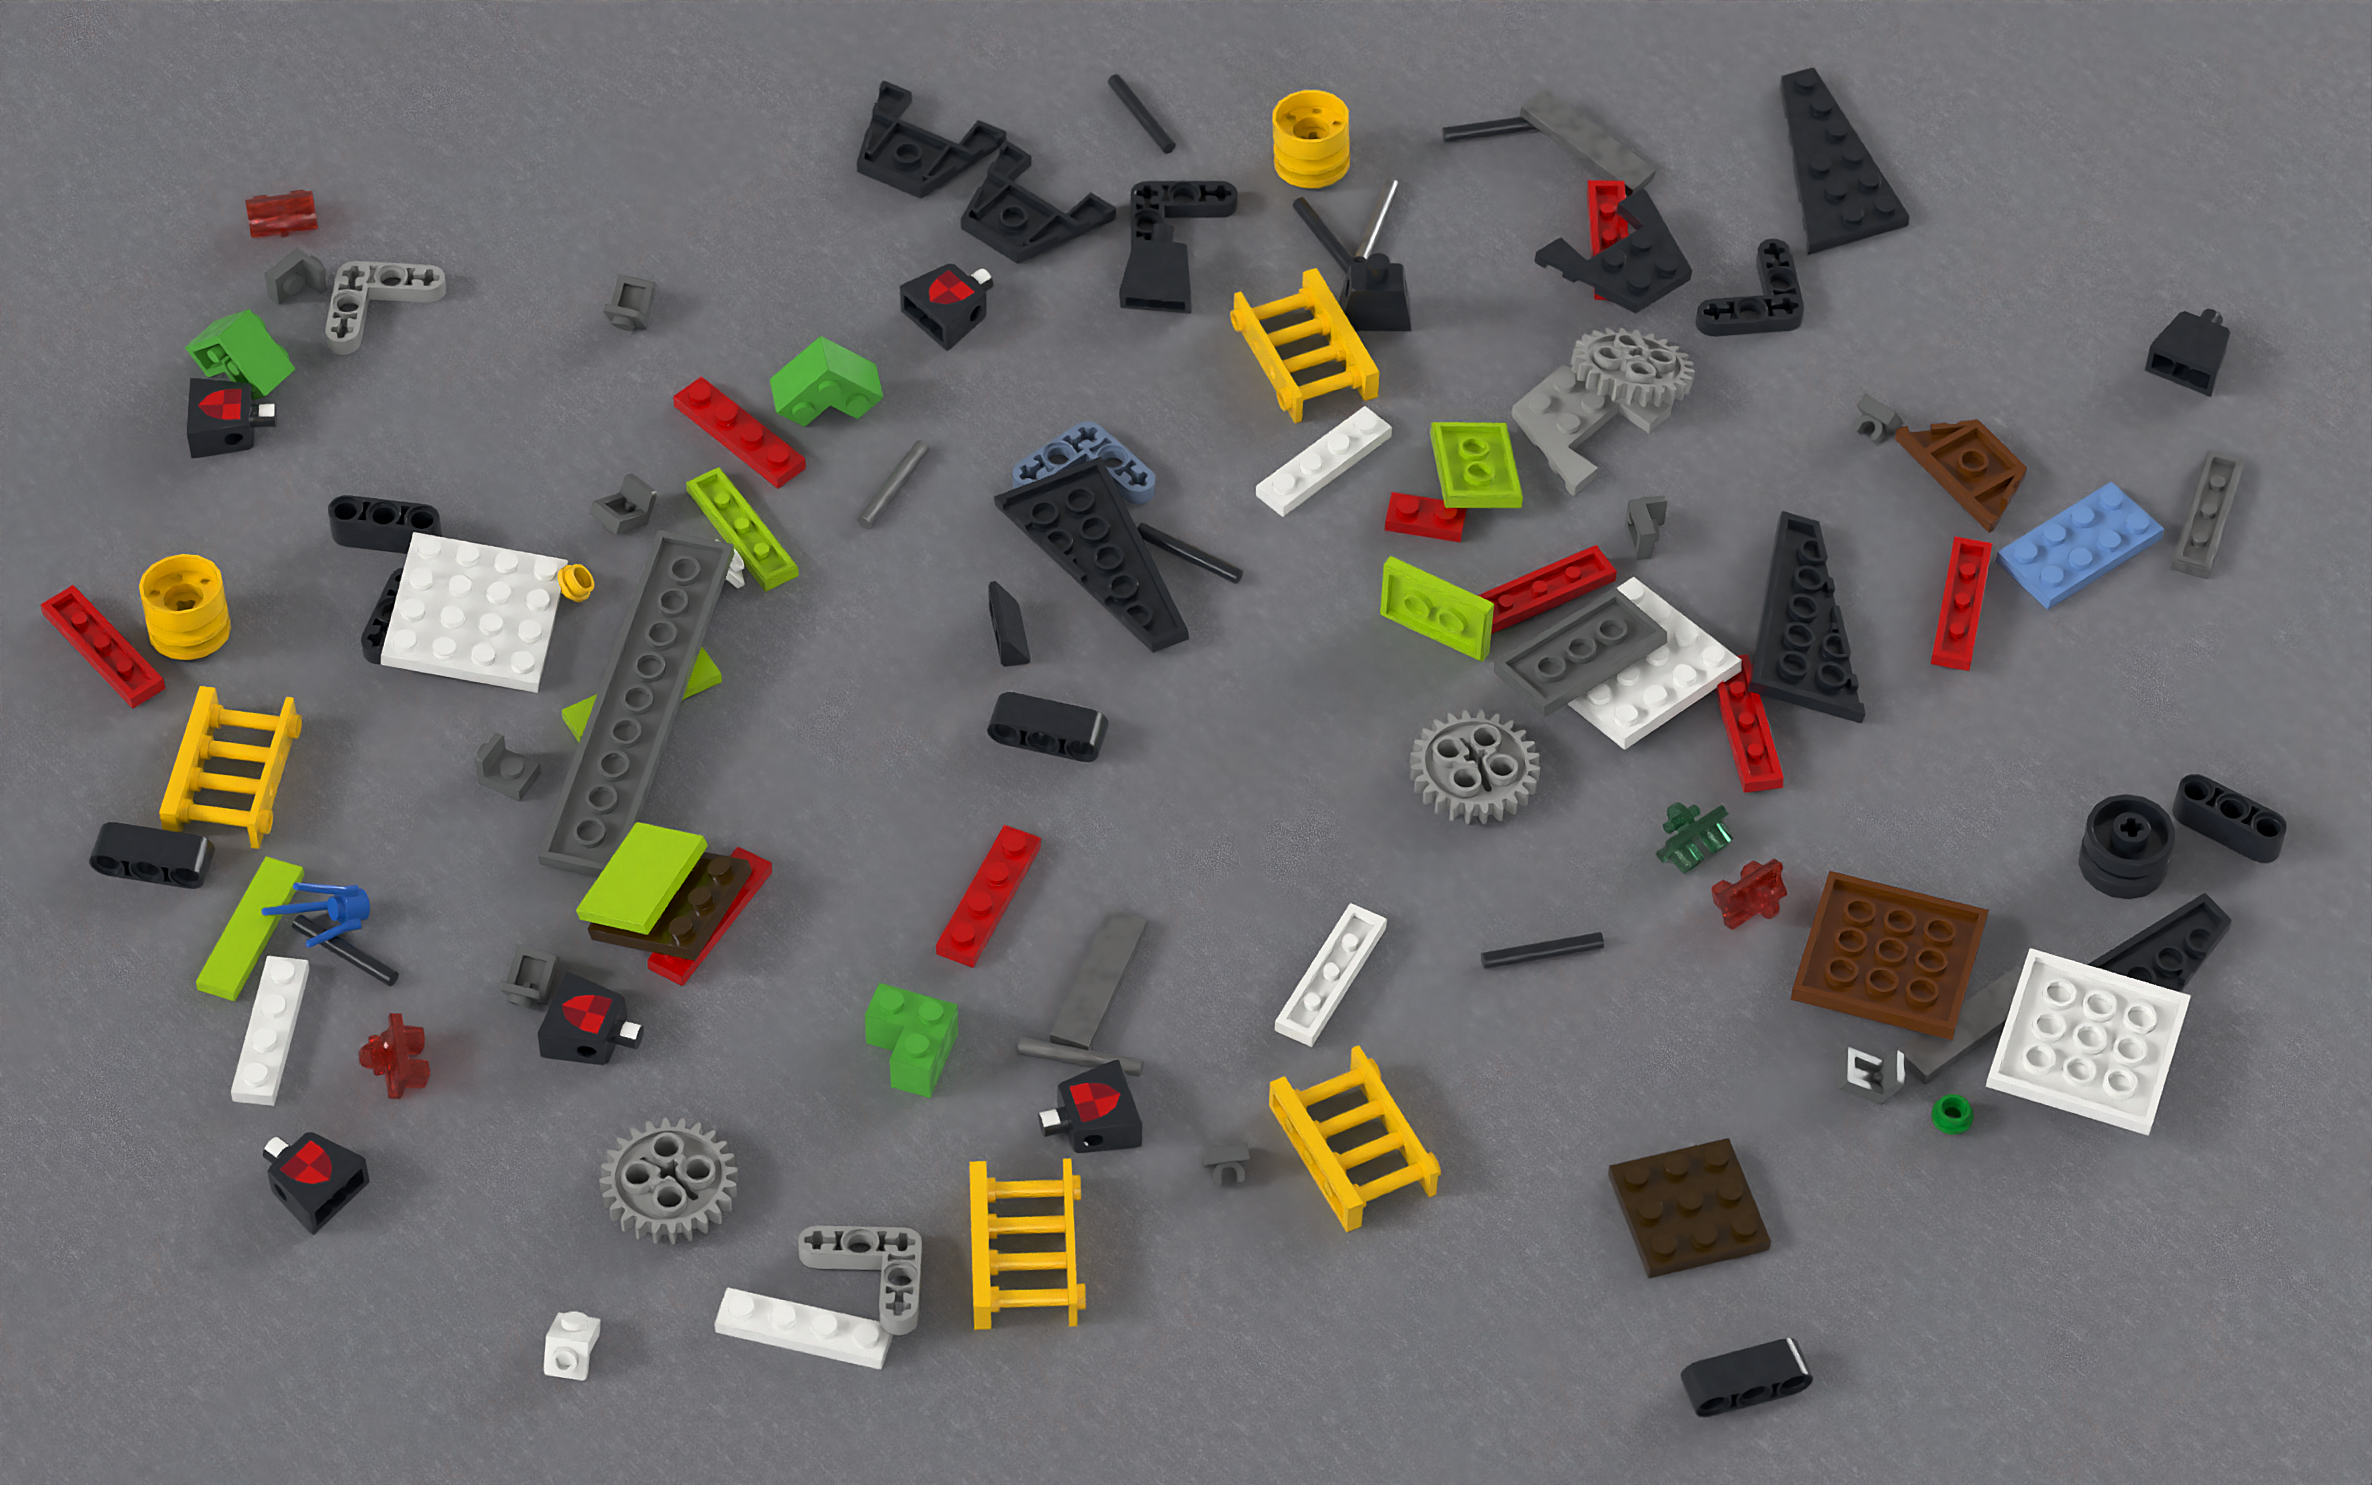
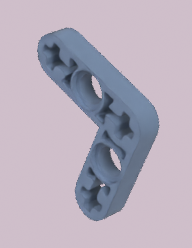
(1103, 446)

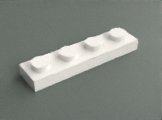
(1323, 461)
(1330, 975)
(270, 1030)
(803, 1328)

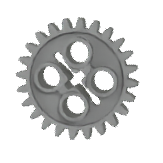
(1632, 367)
(1500, 755)
(668, 1180)

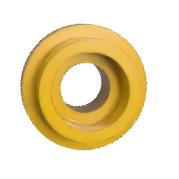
(575, 582)

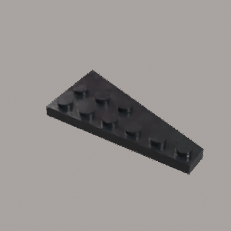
(1834, 173)
(1092, 536)
(1801, 630)
(2170, 948)

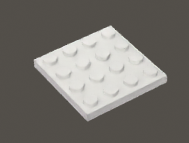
(474, 612)
(1661, 682)
(2088, 1041)

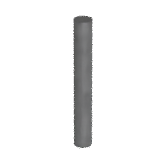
(1377, 221)
(893, 484)
(1076, 1055)

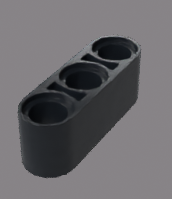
(380, 523)
(1047, 727)
(2229, 818)
(152, 855)
(1746, 1377)

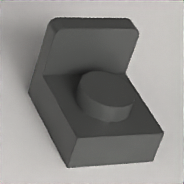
(292, 274)
(1642, 523)
(504, 769)

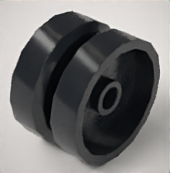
(2126, 846)

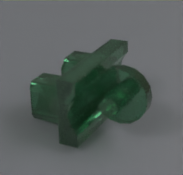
(1682, 846)

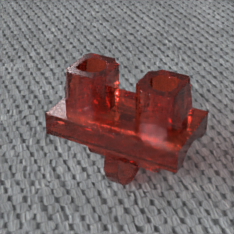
(281, 213)
(1753, 894)
(389, 1056)

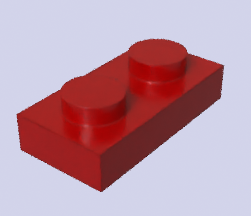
(1424, 517)

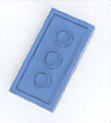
(2079, 545)

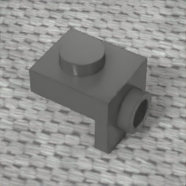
(631, 303)
(625, 509)
(530, 977)
(1871, 1076)

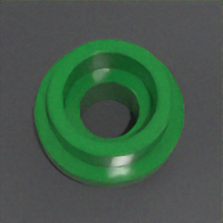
(1952, 1105)

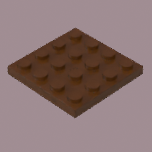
(1890, 955)

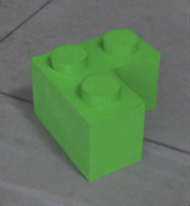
(242, 351)
(824, 378)
(918, 1033)

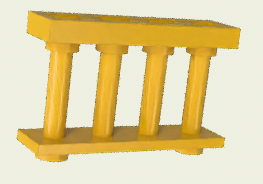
(1328, 322)
(200, 746)
(1330, 1168)
(989, 1262)

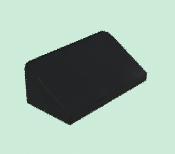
(1007, 627)

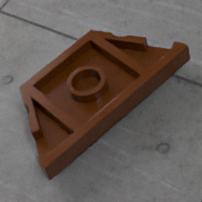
(1968, 466)

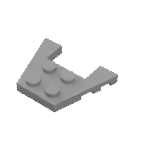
(1565, 413)

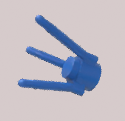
(347, 906)

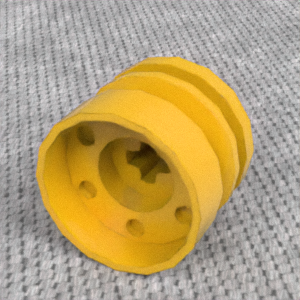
(1311, 139)
(185, 607)

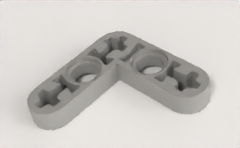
(370, 287)
(890, 1262)

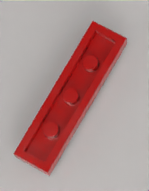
(1605, 224)
(739, 432)
(1549, 587)
(1961, 603)
(103, 646)
(1749, 732)
(988, 896)
(680, 969)

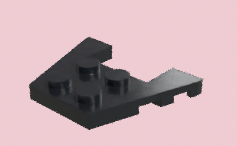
(912, 156)
(1021, 222)
(1632, 270)

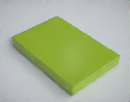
(1476, 465)
(1436, 608)
(642, 878)

